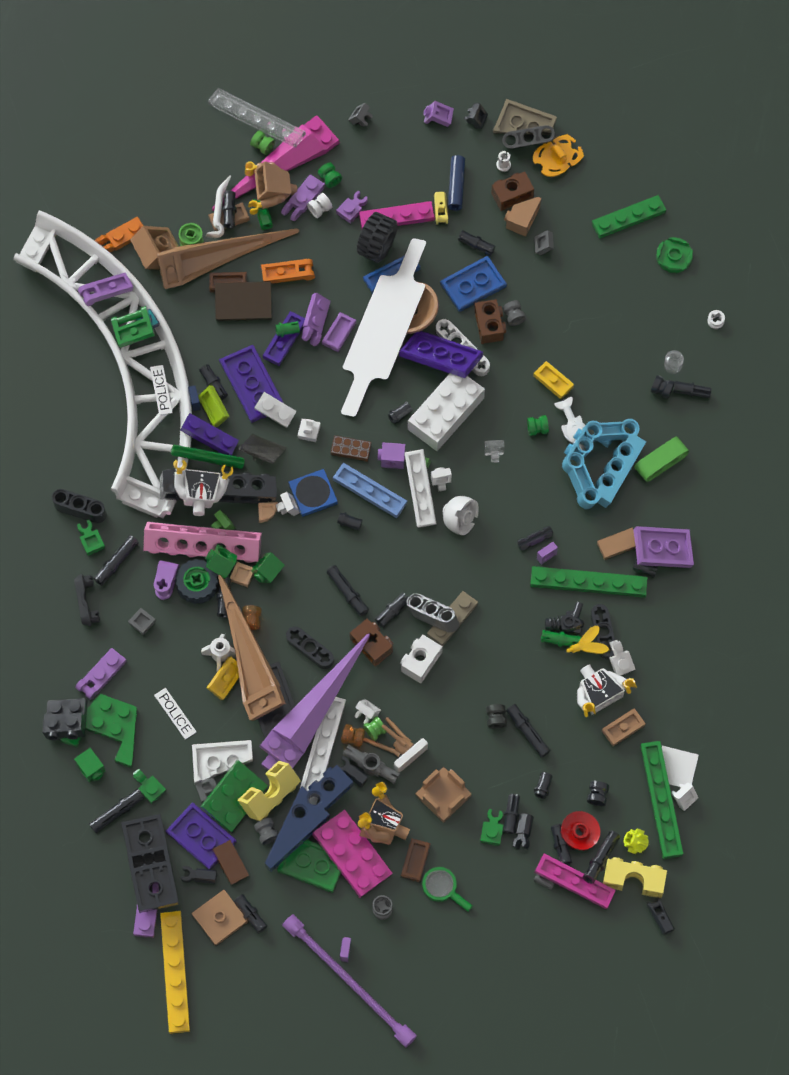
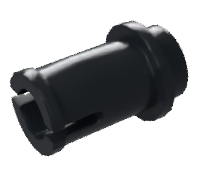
(400, 412)
(349, 521)
(644, 569)
(541, 790)

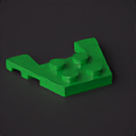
(114, 721)

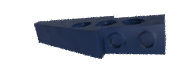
(298, 830)

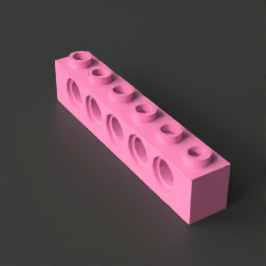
(192, 534)

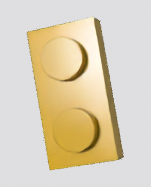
(553, 380)
(224, 678)

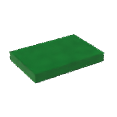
(311, 865)

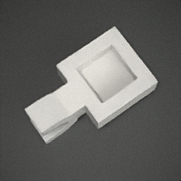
(440, 477)
(621, 661)

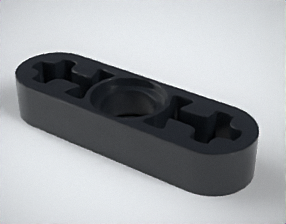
(606, 617)
(310, 655)

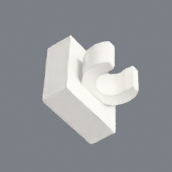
(309, 430)
(288, 505)
(368, 709)
(685, 796)

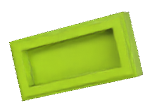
(213, 406)

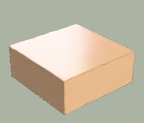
(241, 574)

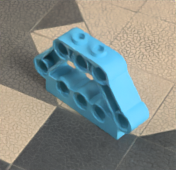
(579, 474)

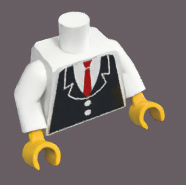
(200, 487)
(601, 689)

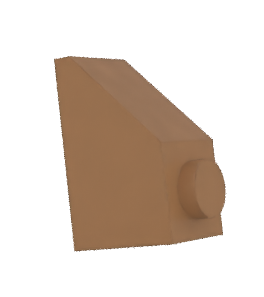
(522, 215)

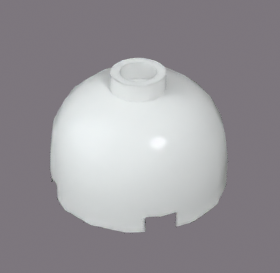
(460, 513)

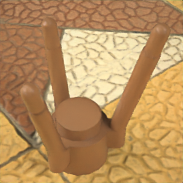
(401, 744)

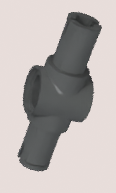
(379, 770)

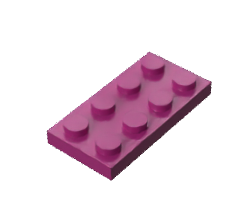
(352, 853)

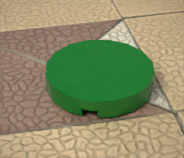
(674, 255)

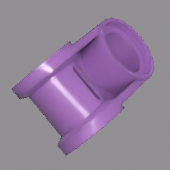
(165, 579)

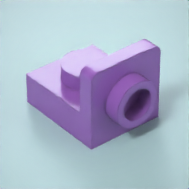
(439, 113)

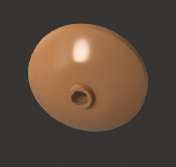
(426, 311)

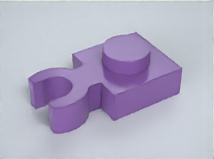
(350, 208)

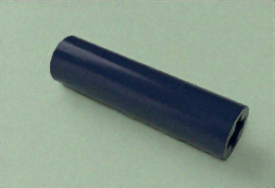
(456, 183)

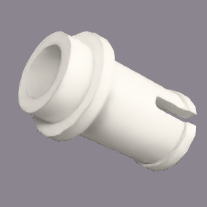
(503, 163)

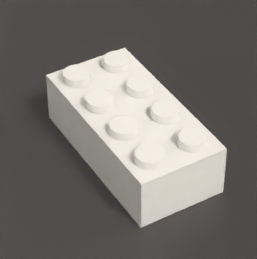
(445, 410)

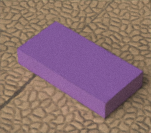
(338, 332)

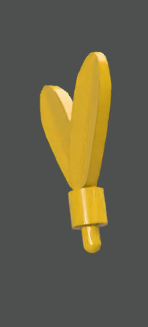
(586, 644)

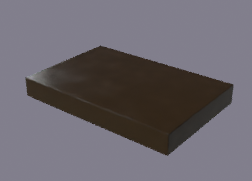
(243, 301)

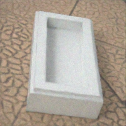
(409, 756)

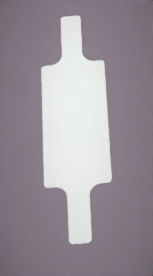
(383, 327)

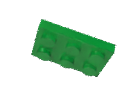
(223, 802)

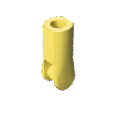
(440, 201)

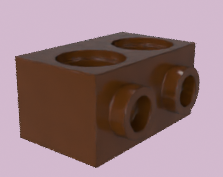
(486, 321)

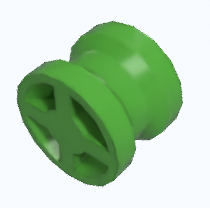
(374, 728)

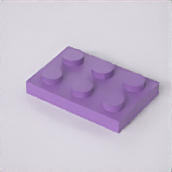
(663, 547)

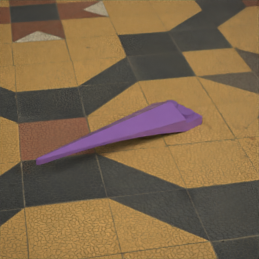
(295, 731)

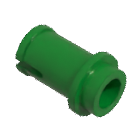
(287, 328)

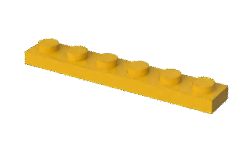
(175, 972)

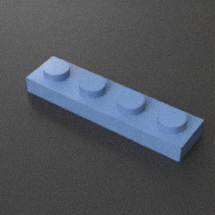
(369, 490)

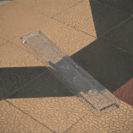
(256, 117)

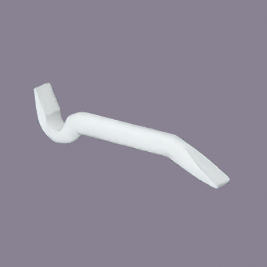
(217, 212)

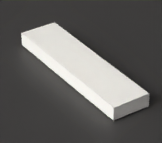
(420, 488)

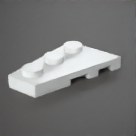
(218, 758)

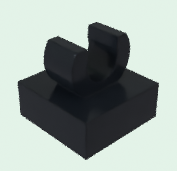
(477, 116)

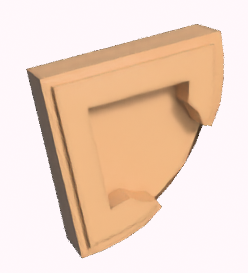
(266, 511)

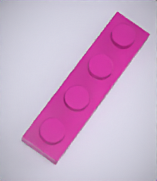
(403, 214)
(573, 881)

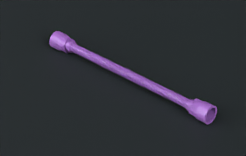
(296, 928)

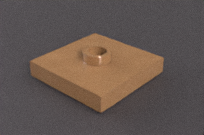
(219, 917)

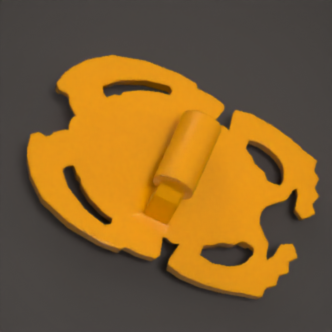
(557, 156)

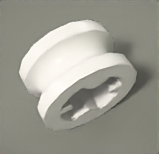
(718, 324)

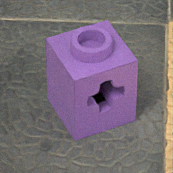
(392, 455)

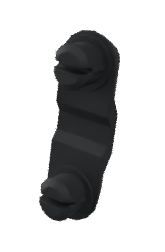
(81, 584)

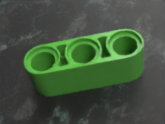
(661, 459)

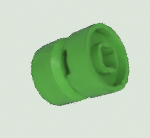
(190, 234)

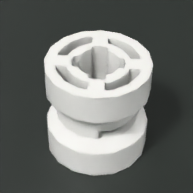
(319, 205)

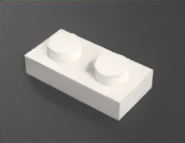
(275, 410)

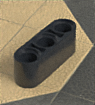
(84, 512)

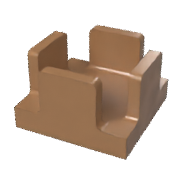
(443, 793)

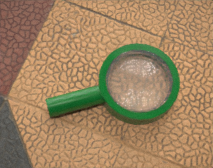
(440, 885)

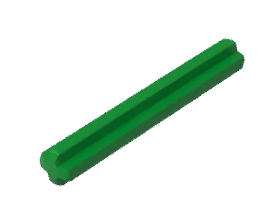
(207, 456)

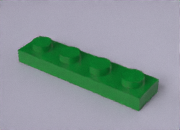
(628, 216)

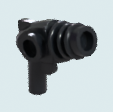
(567, 623)

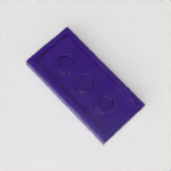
(441, 354)
(249, 379)

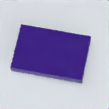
(199, 835)

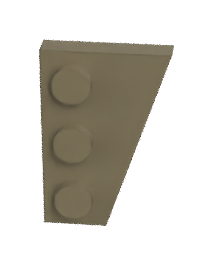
(518, 117)

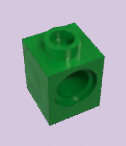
(221, 561)
(267, 568)
(90, 765)

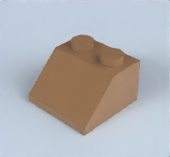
(150, 241)

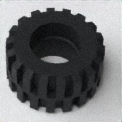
(377, 237)

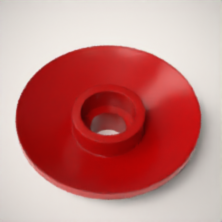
(586, 824)

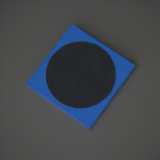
(313, 492)

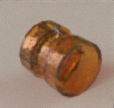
(251, 614)
(348, 734)

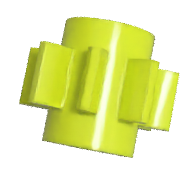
(636, 841)

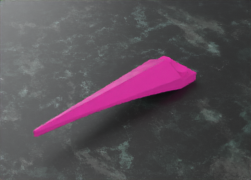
(317, 142)

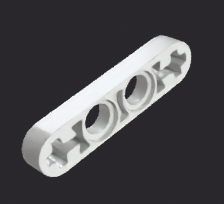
(455, 333)

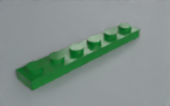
(588, 581)
(661, 800)

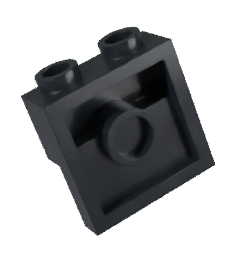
(65, 719)

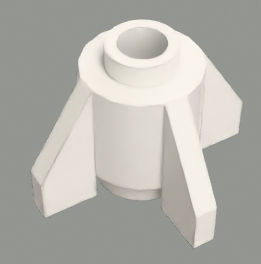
(219, 650)

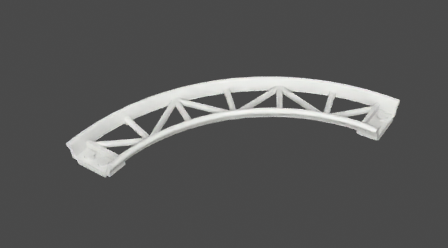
(127, 489)

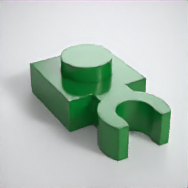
(91, 539)
(492, 830)

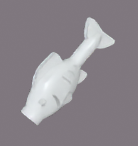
(573, 423)

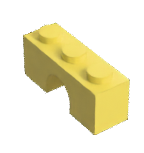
(282, 781)
(652, 877)

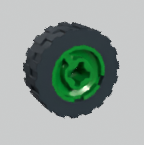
(196, 582)

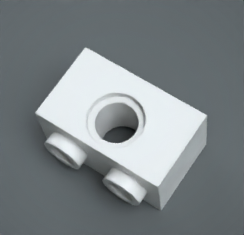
(419, 669)

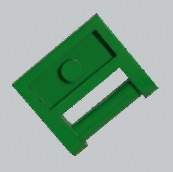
(133, 331)

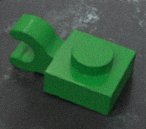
(150, 788)

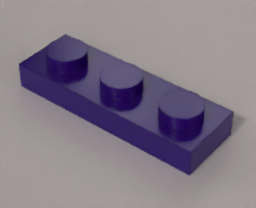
(280, 345)
(209, 435)

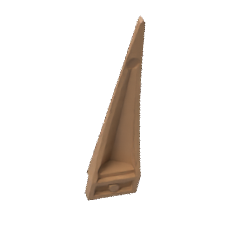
(194, 260)
(257, 680)

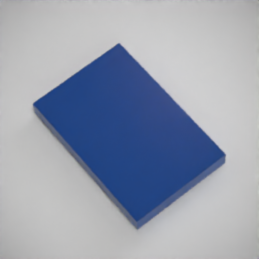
(473, 283)

